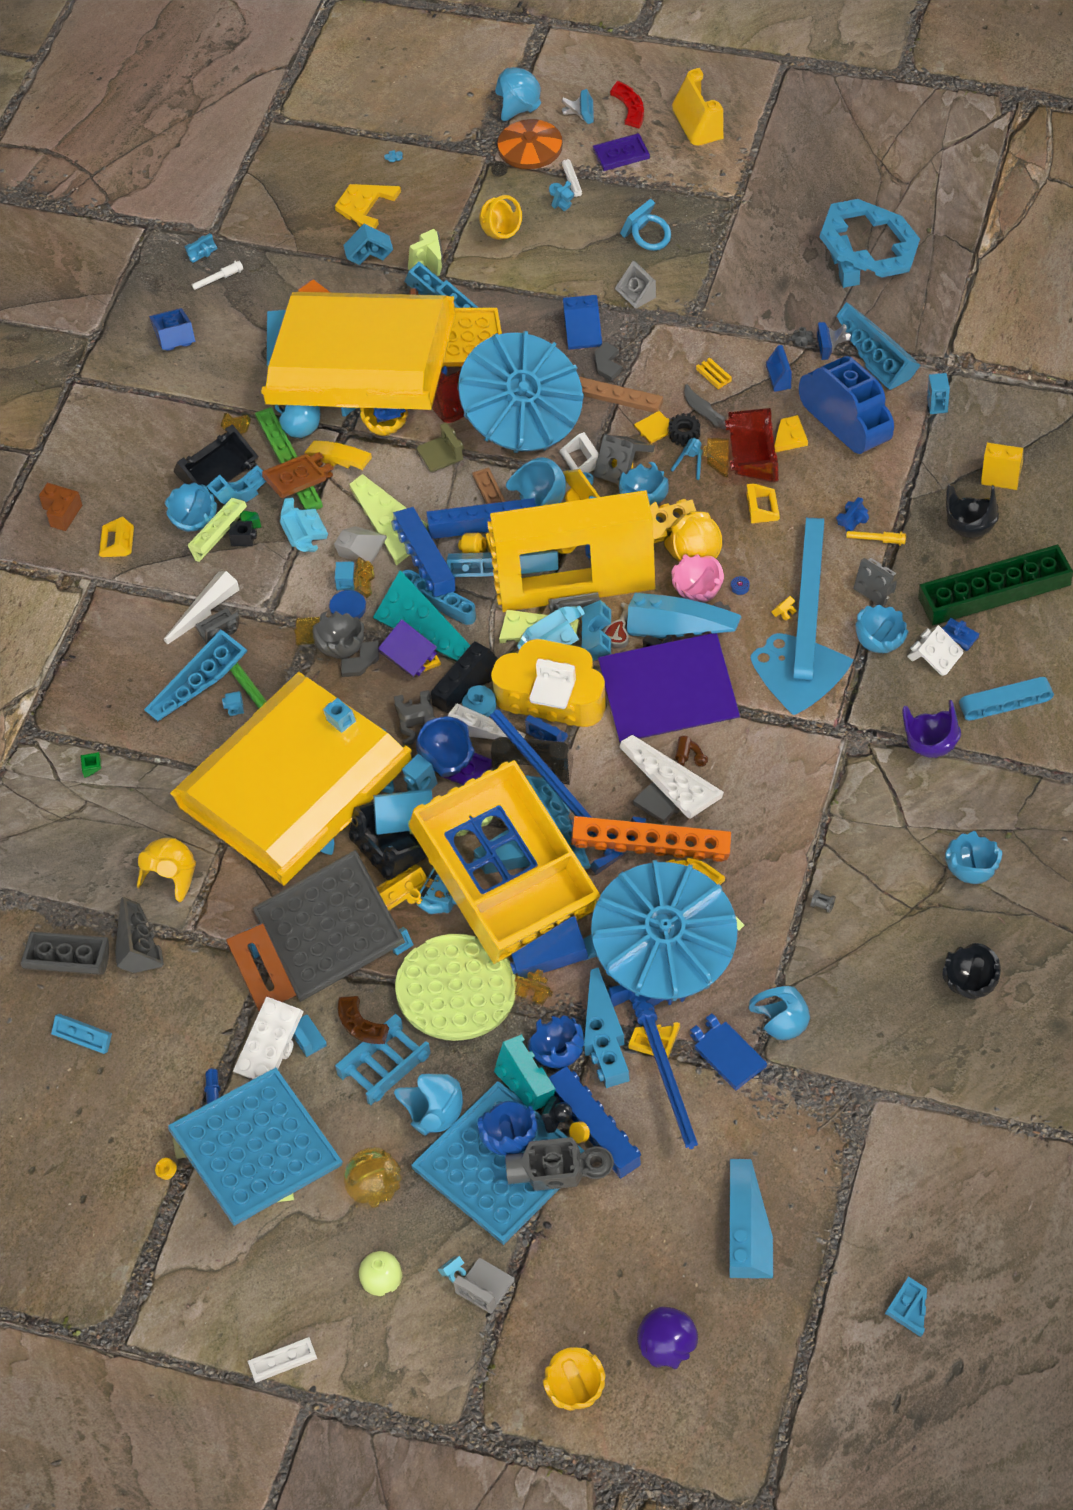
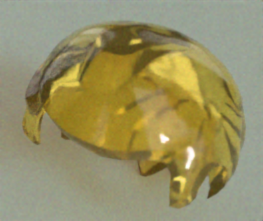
(372, 1176)

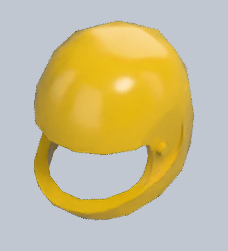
(498, 217)

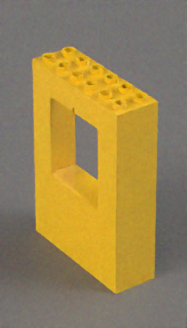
(614, 527)

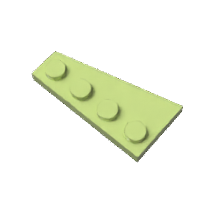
(517, 623)

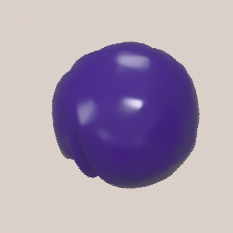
(667, 1337)

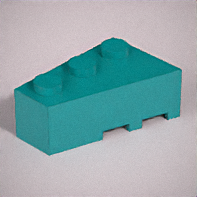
(522, 1075)

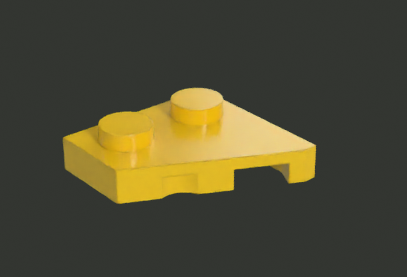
(790, 434)
(668, 1035)

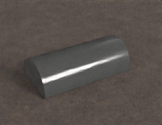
(66, 953)

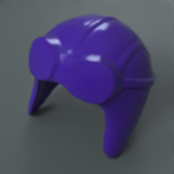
(932, 733)

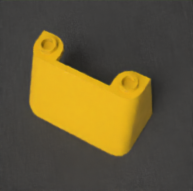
(699, 119)

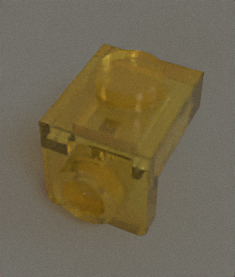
(241, 423)

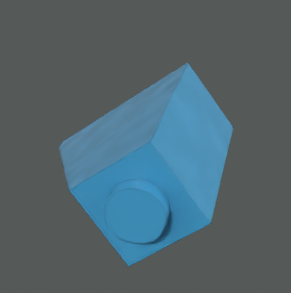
(509, 854)

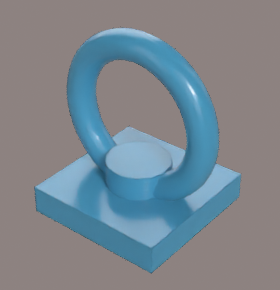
(639, 219)

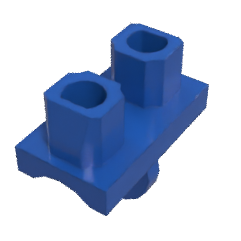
(384, 414)
(855, 514)
(961, 633)

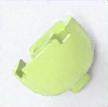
(380, 1273)

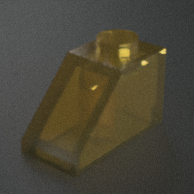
(717, 455)

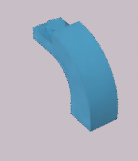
(242, 489)

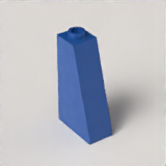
(552, 950)

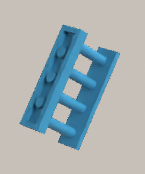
(363, 1054)

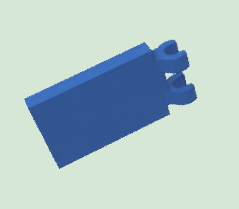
(727, 1052)

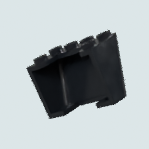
(387, 852)

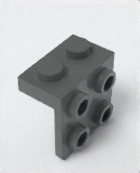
(220, 621)

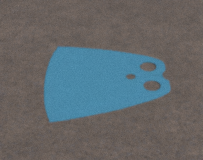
(779, 675)

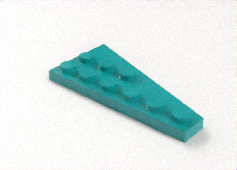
(409, 604)

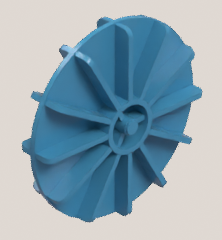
(520, 391)
(664, 930)

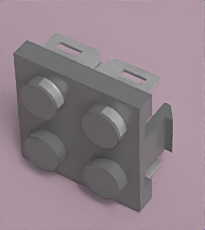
(875, 581)

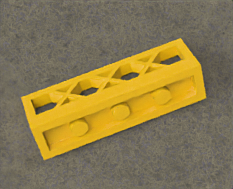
(398, 888)

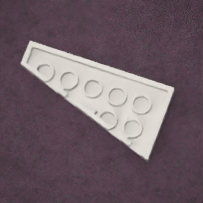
(679, 784)

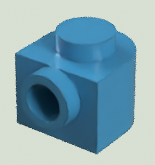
(234, 703)

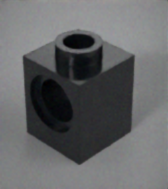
(242, 533)

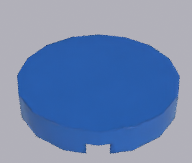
(348, 602)

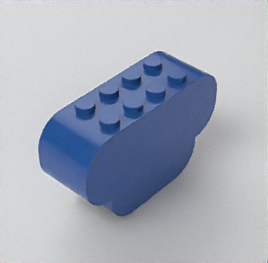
(848, 403)

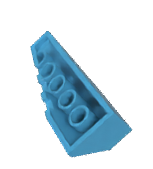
(879, 351)
(676, 616)
(200, 673)
(559, 813)
(749, 1226)

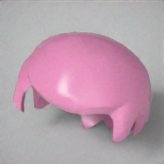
(697, 578)

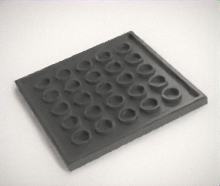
(329, 925)

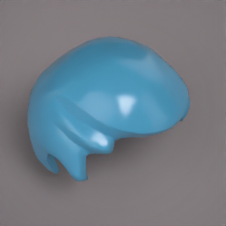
(645, 479)
(190, 507)
(881, 629)
(973, 858)

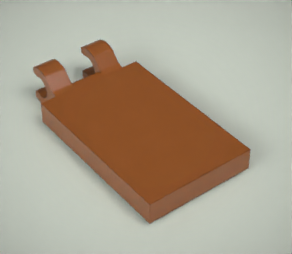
(297, 474)

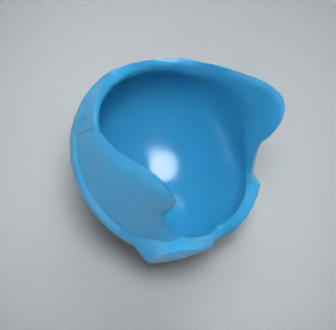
(519, 92)
(539, 480)
(433, 1103)

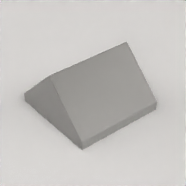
(637, 286)

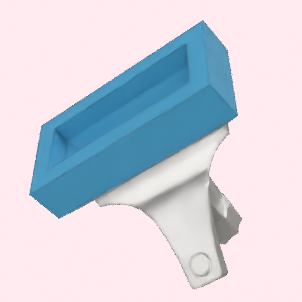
(582, 107)

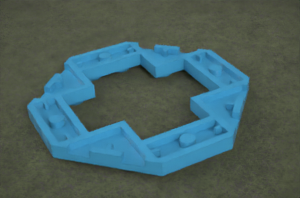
(877, 216)

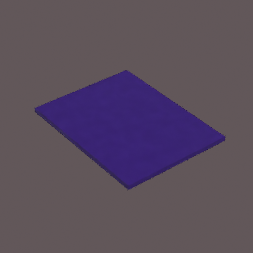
(668, 687)

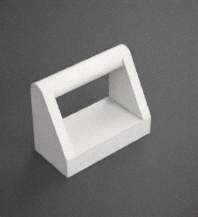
(581, 442)

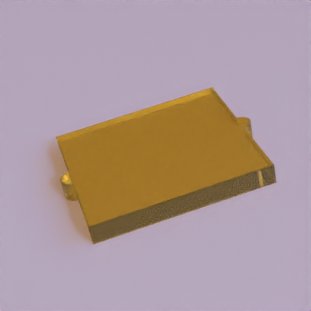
(304, 630)

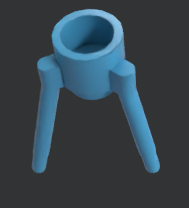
(691, 449)

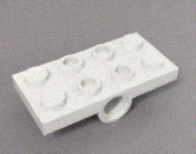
(268, 1039)

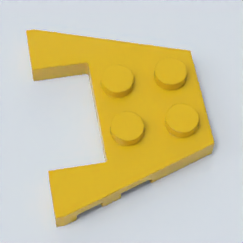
(359, 199)

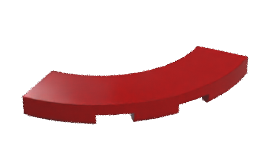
(632, 102)

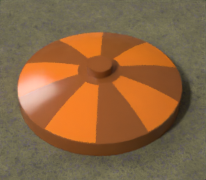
(530, 144)

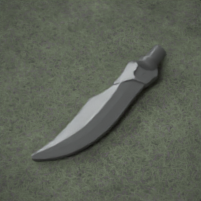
(704, 408)

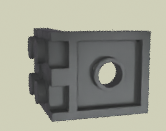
(621, 449)

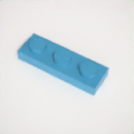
(81, 1033)

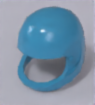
(299, 420)
(787, 1017)

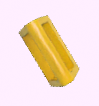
(759, 515)
(123, 538)

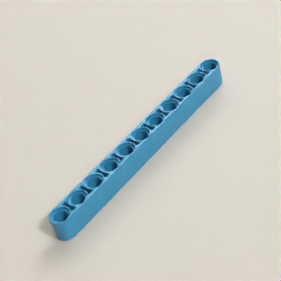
(809, 599)

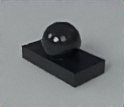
(556, 1113)

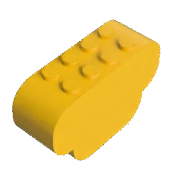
(516, 674)

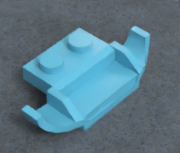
(301, 526)
(554, 627)

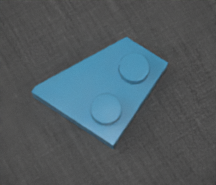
(909, 1306)

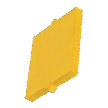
(653, 427)

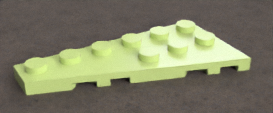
(379, 509)

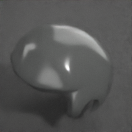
(338, 635)

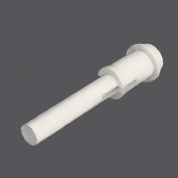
(225, 272)

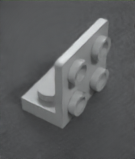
(484, 1285)

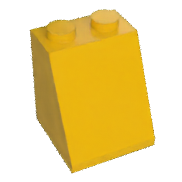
(1002, 466)

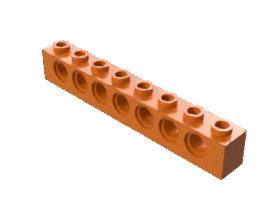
(660, 833)

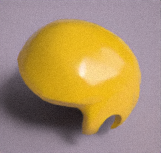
(385, 427)
(574, 1379)

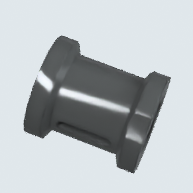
(822, 901)

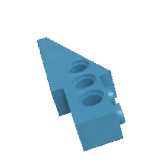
(429, 284)
(603, 1016)

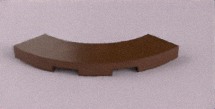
(357, 1026)

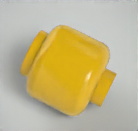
(472, 543)

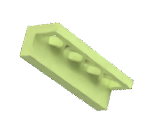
(216, 528)

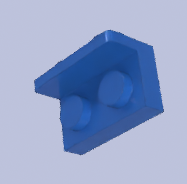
(543, 730)

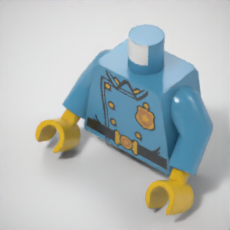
(433, 896)

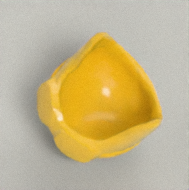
(694, 535)
(171, 860)

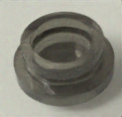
(499, 168)

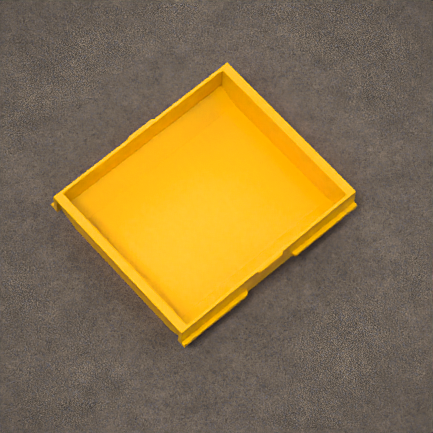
(360, 350)
(290, 779)

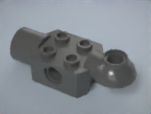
(556, 1164)

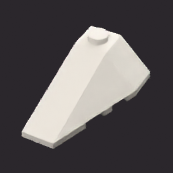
(478, 724)

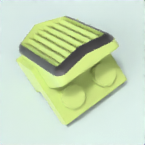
(428, 252)

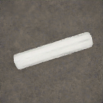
(571, 177)

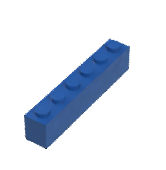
(468, 519)
(423, 552)
(601, 1127)

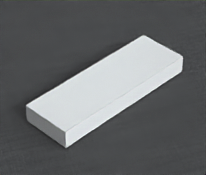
(282, 1359)

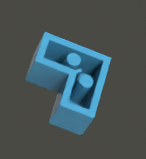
(367, 242)

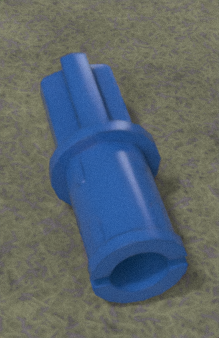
(212, 1088)

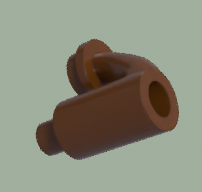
(683, 750)

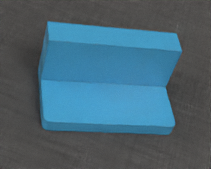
(308, 1036)

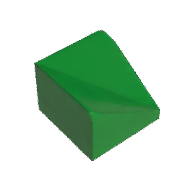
(251, 516)
(90, 763)

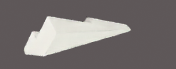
(217, 591)

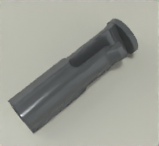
(576, 600)

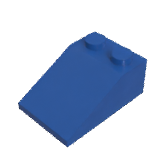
(582, 322)
(172, 329)

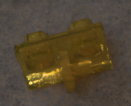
(541, 991)

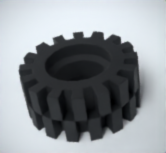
(683, 422)

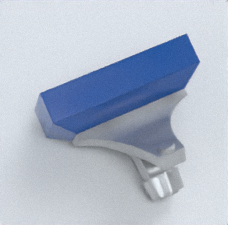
(829, 339)

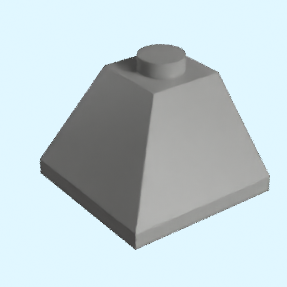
(359, 542)

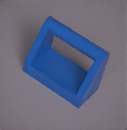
(779, 370)

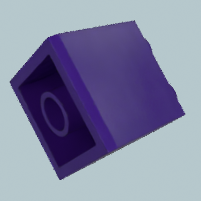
(408, 649)

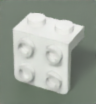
(936, 649)
(553, 684)

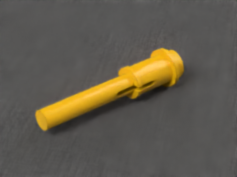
(886, 537)

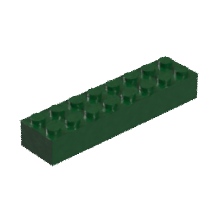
(995, 584)

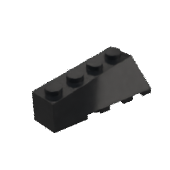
(470, 670)

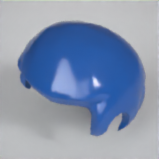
(557, 1042)
(507, 1128)

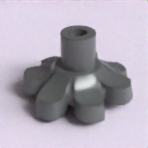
(802, 336)

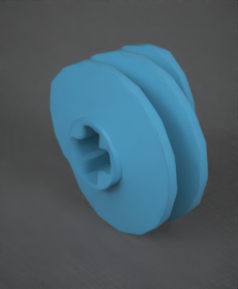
(480, 700)

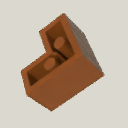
(61, 505)

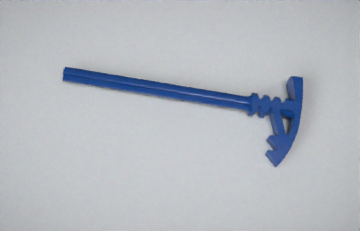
(559, 788)
(647, 1017)

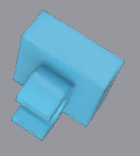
(451, 1267)

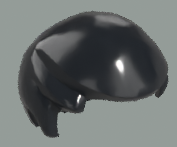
(972, 971)

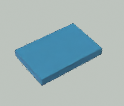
(395, 809)

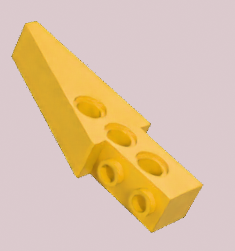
(666, 513)

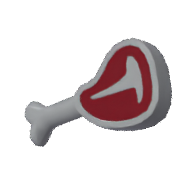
(617, 629)

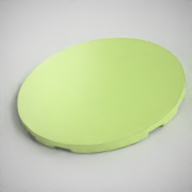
(454, 988)

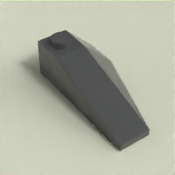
(134, 942)

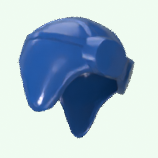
(445, 745)

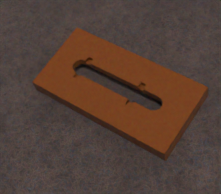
(239, 948)

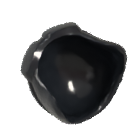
(969, 515)

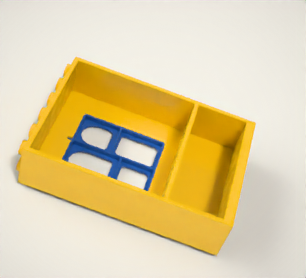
(523, 903)

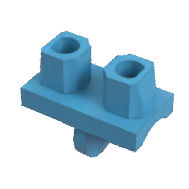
(562, 195)
(201, 248)

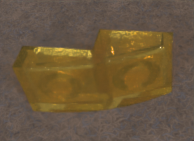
(362, 576)

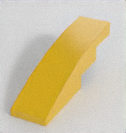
(339, 454)

